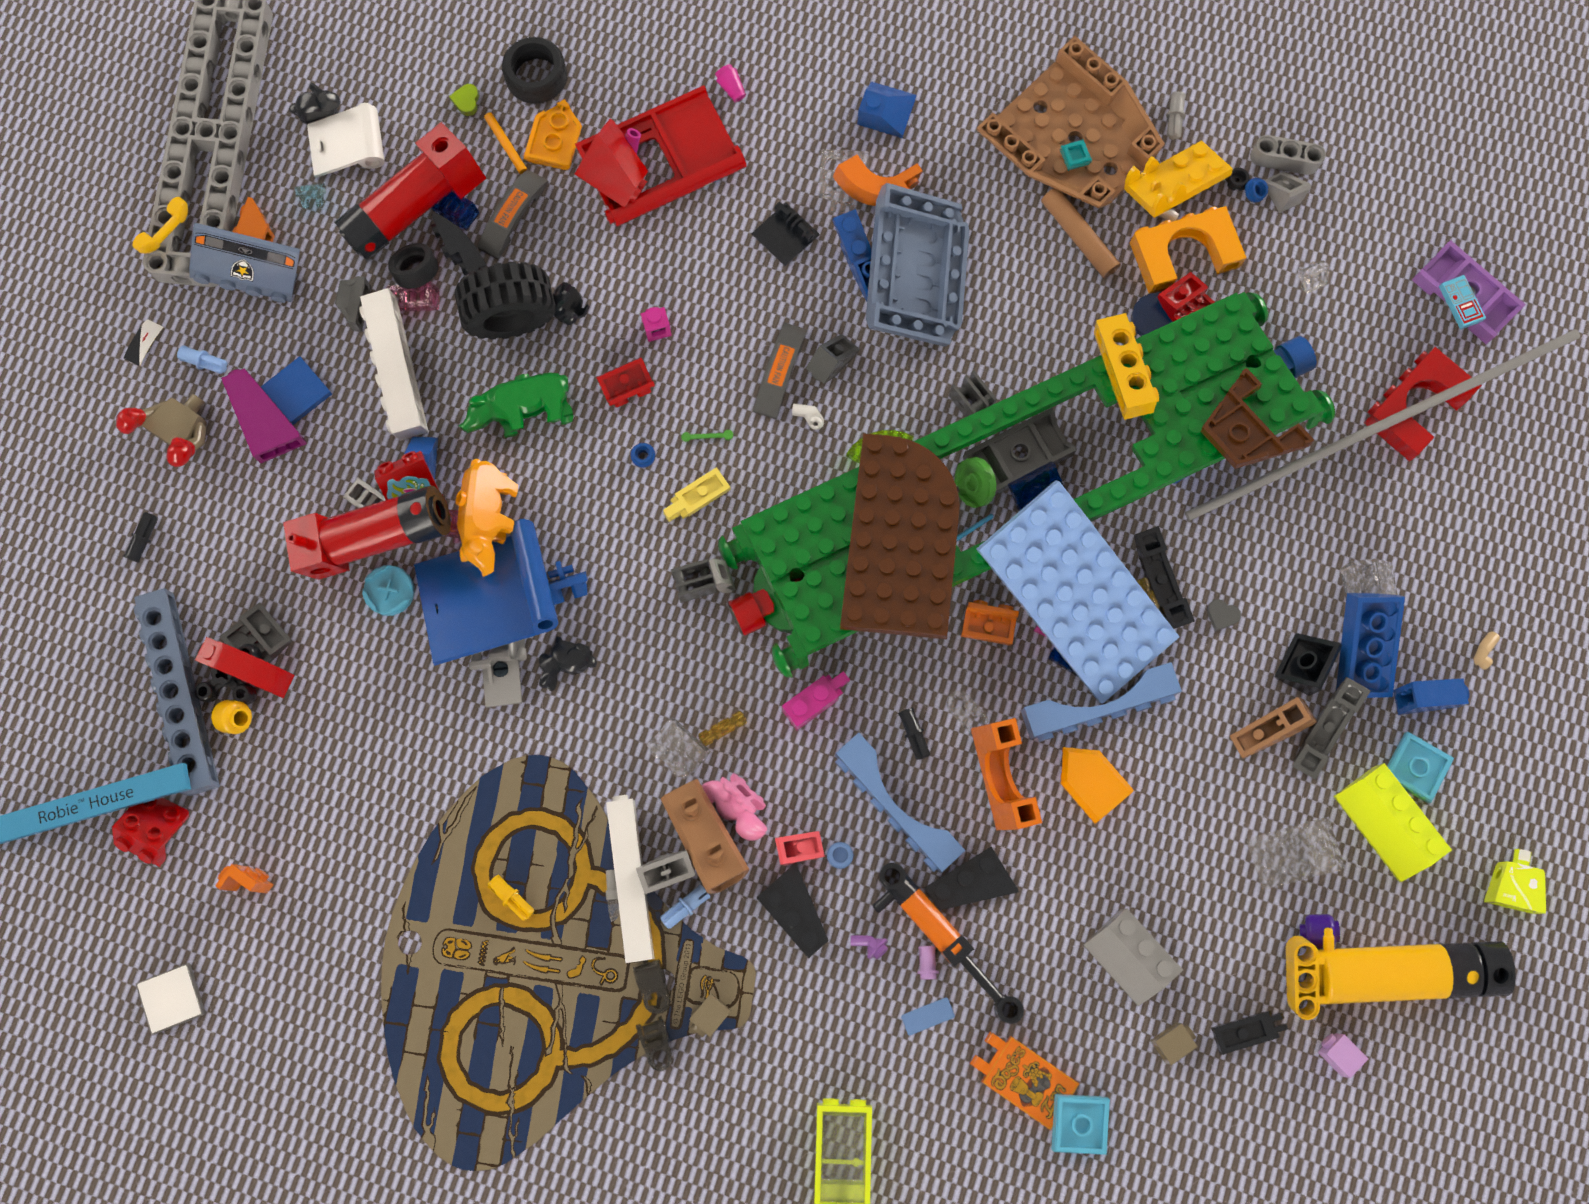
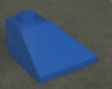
(885, 109)

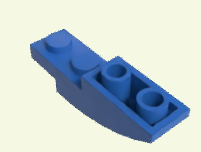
(855, 247)

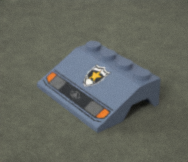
(243, 263)

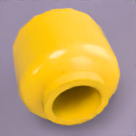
(231, 717)

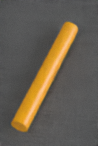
(505, 143)

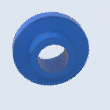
(1256, 190)
(643, 448)

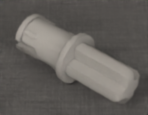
(1176, 115)

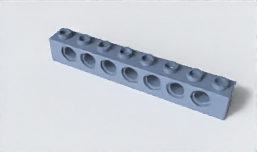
(147, 607)

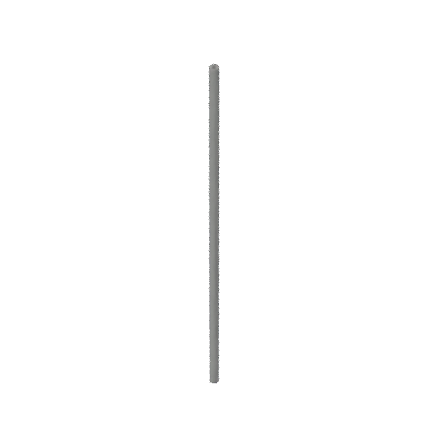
(1382, 424)

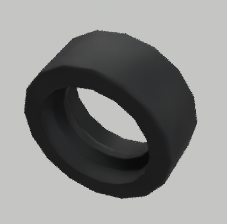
(420, 274)

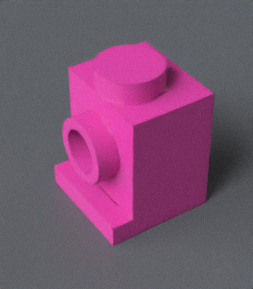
(653, 320)

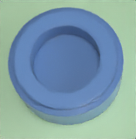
(840, 855)

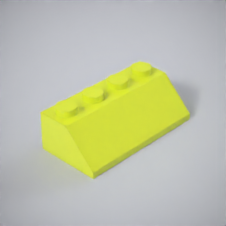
(1392, 822)

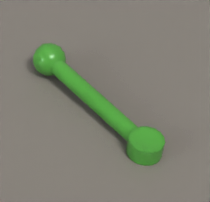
(727, 435)

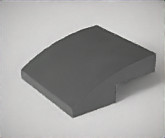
(259, 629)

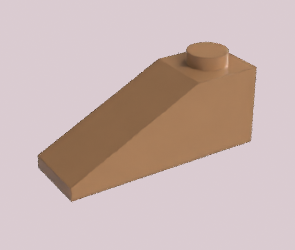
(1273, 727)

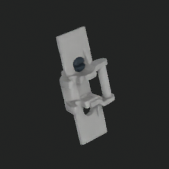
(501, 673)

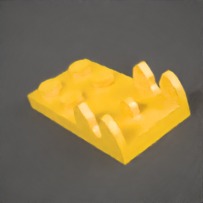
(1176, 179)

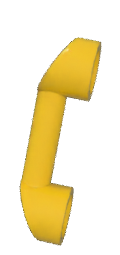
(146, 244)

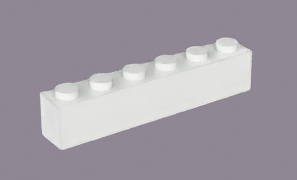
(393, 364)

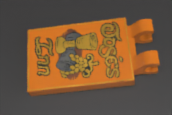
(1024, 1078)

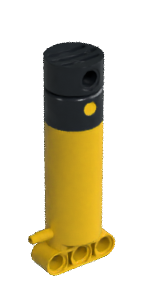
(1394, 972)

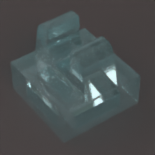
(313, 191)

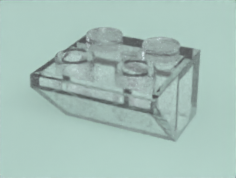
(1368, 577)

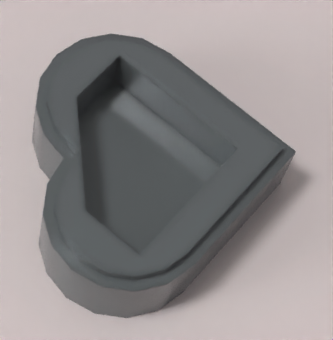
(1222, 615)

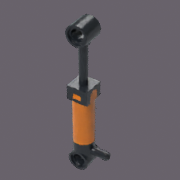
(941, 933)

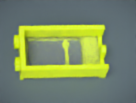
(843, 1152)

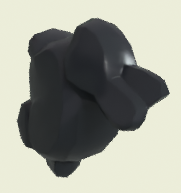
(315, 104)
(564, 657)

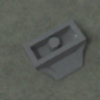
(349, 300)

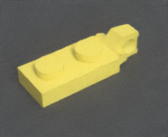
(697, 495)

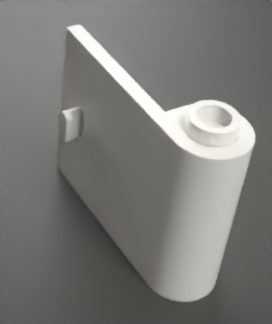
(346, 140)

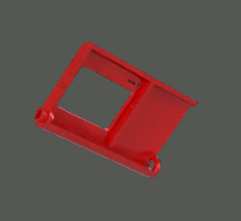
(692, 144)

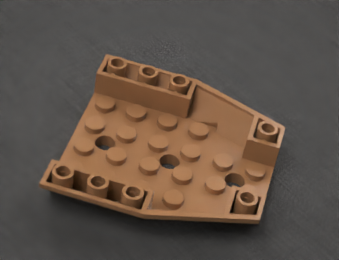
(1084, 101)

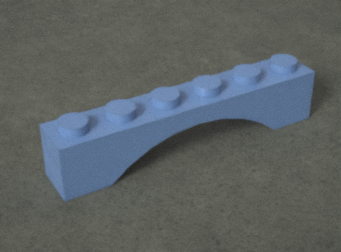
(1051, 717)
(935, 844)

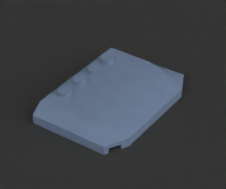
(917, 266)

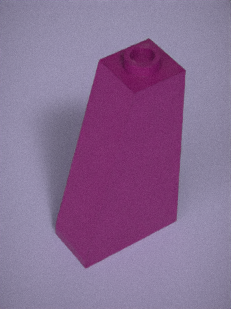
(262, 422)

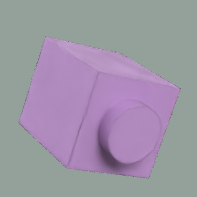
(1342, 1054)

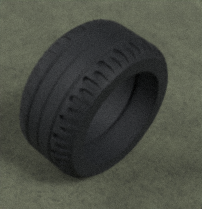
(530, 49)

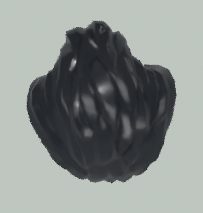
(568, 304)

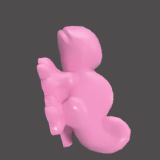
(737, 803)

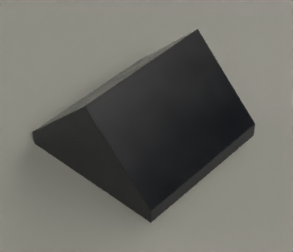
(1307, 663)

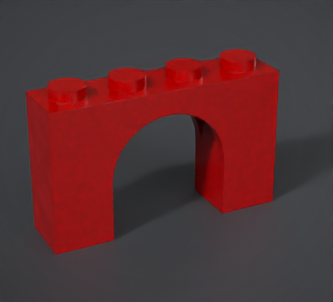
(1432, 372)

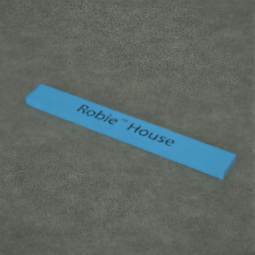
(94, 802)

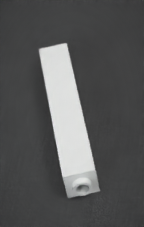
(631, 896)

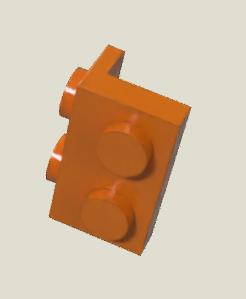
(989, 622)
(236, 875)

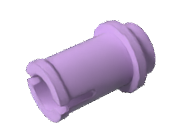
(927, 962)

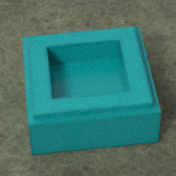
(1075, 155)

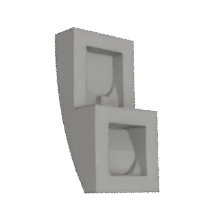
(721, 576)

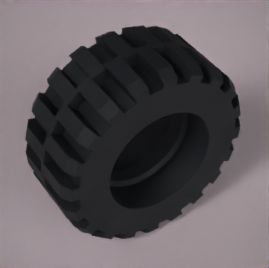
(504, 300)

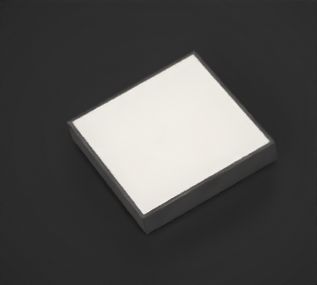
(170, 998)

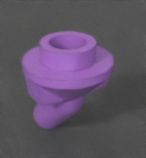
(875, 947)

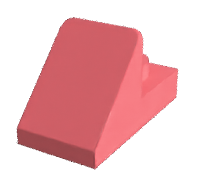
(799, 848)

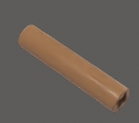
(1080, 233)

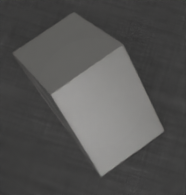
(1286, 190)
(665, 871)

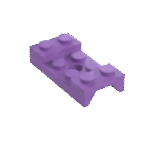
(1493, 297)

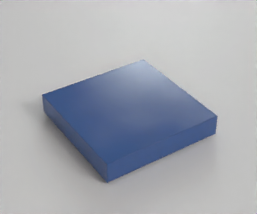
(296, 390)

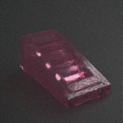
(427, 297)

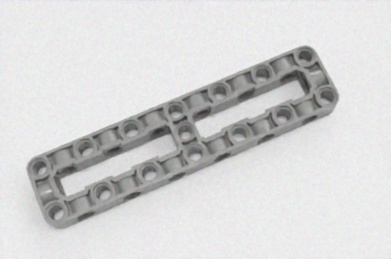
(188, 114)

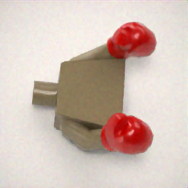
(172, 423)

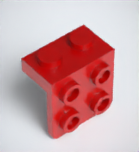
(148, 828)

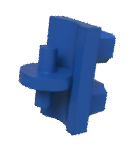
(576, 581)

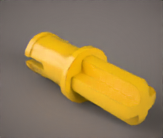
(510, 897)

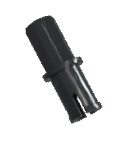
(141, 537)
(914, 733)

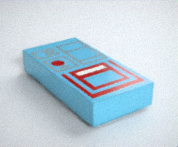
(1462, 302)

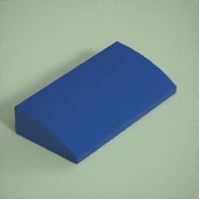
(1371, 641)

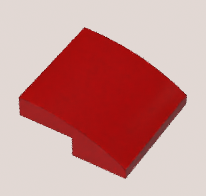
(1184, 297)

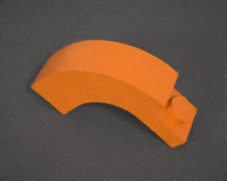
(864, 185)

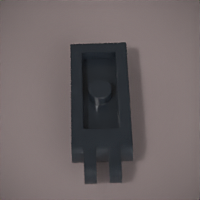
(1247, 1031)

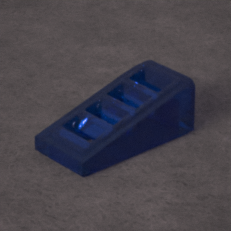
(463, 216)

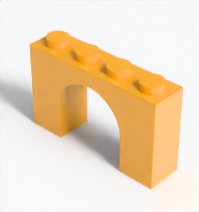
(1210, 228)

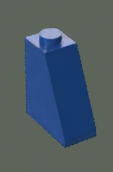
(1431, 696)

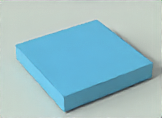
(1419, 766)
(1080, 1124)

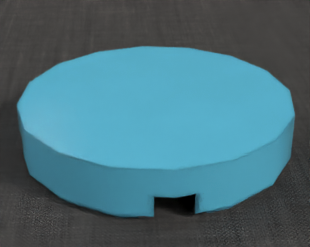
(388, 590)

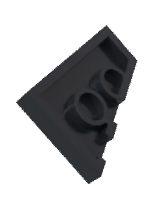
(972, 882)
(794, 911)

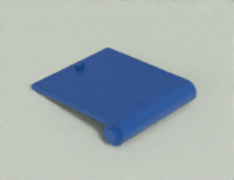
(487, 610)

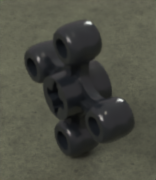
(222, 680)

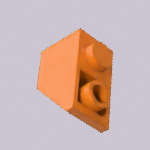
(253, 222)

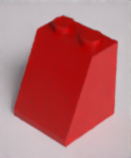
(613, 166)

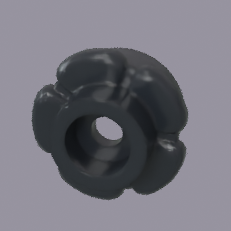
(1240, 174)

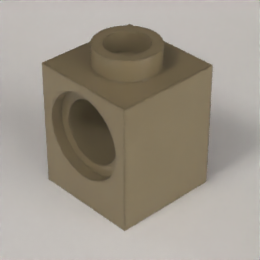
(709, 1016)
(1174, 1042)

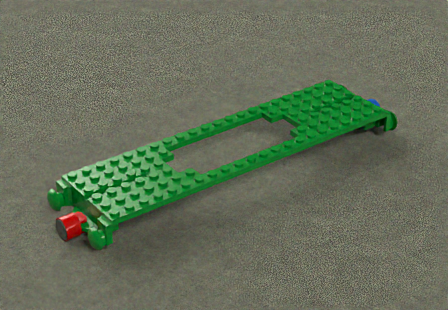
(1192, 364)

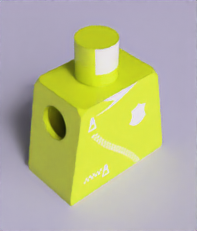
(1518, 885)

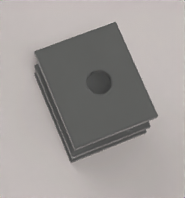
(975, 390)
(701, 586)

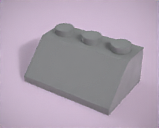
(1132, 957)

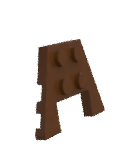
(1241, 433)

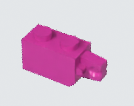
(814, 699)

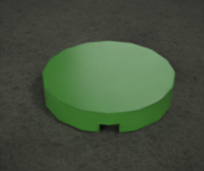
(975, 482)

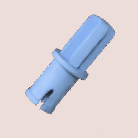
(201, 359)
(684, 906)

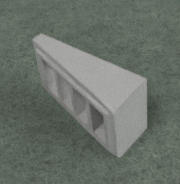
(356, 488)

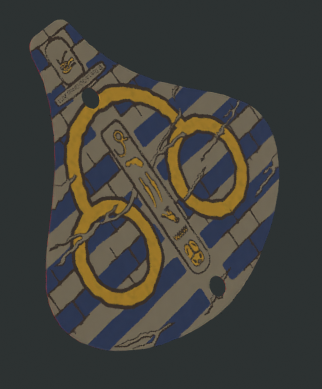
(517, 1018)

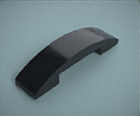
(1161, 578)

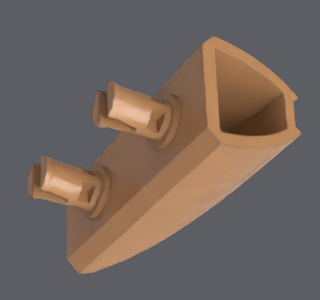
(705, 837)

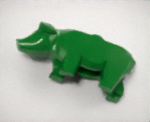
(518, 400)

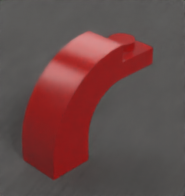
(244, 667)

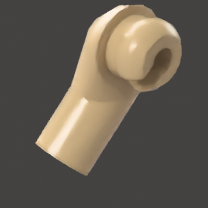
(1485, 647)

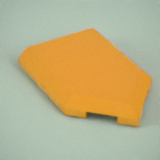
(554, 137)
(1092, 782)

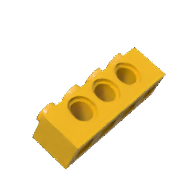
(1130, 401)

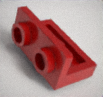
(625, 382)

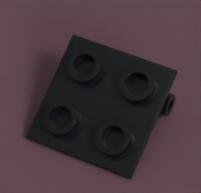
(785, 233)

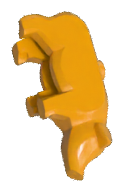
(479, 513)

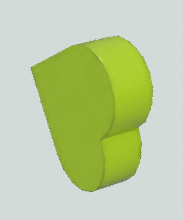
(465, 99)

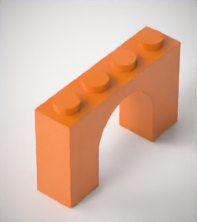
(1007, 805)

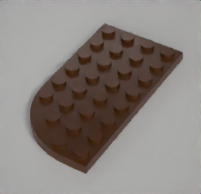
(901, 541)

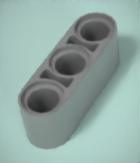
(1298, 150)

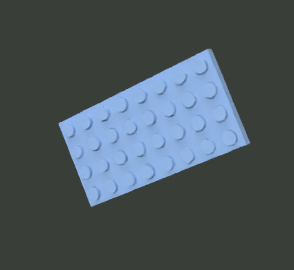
(1078, 591)

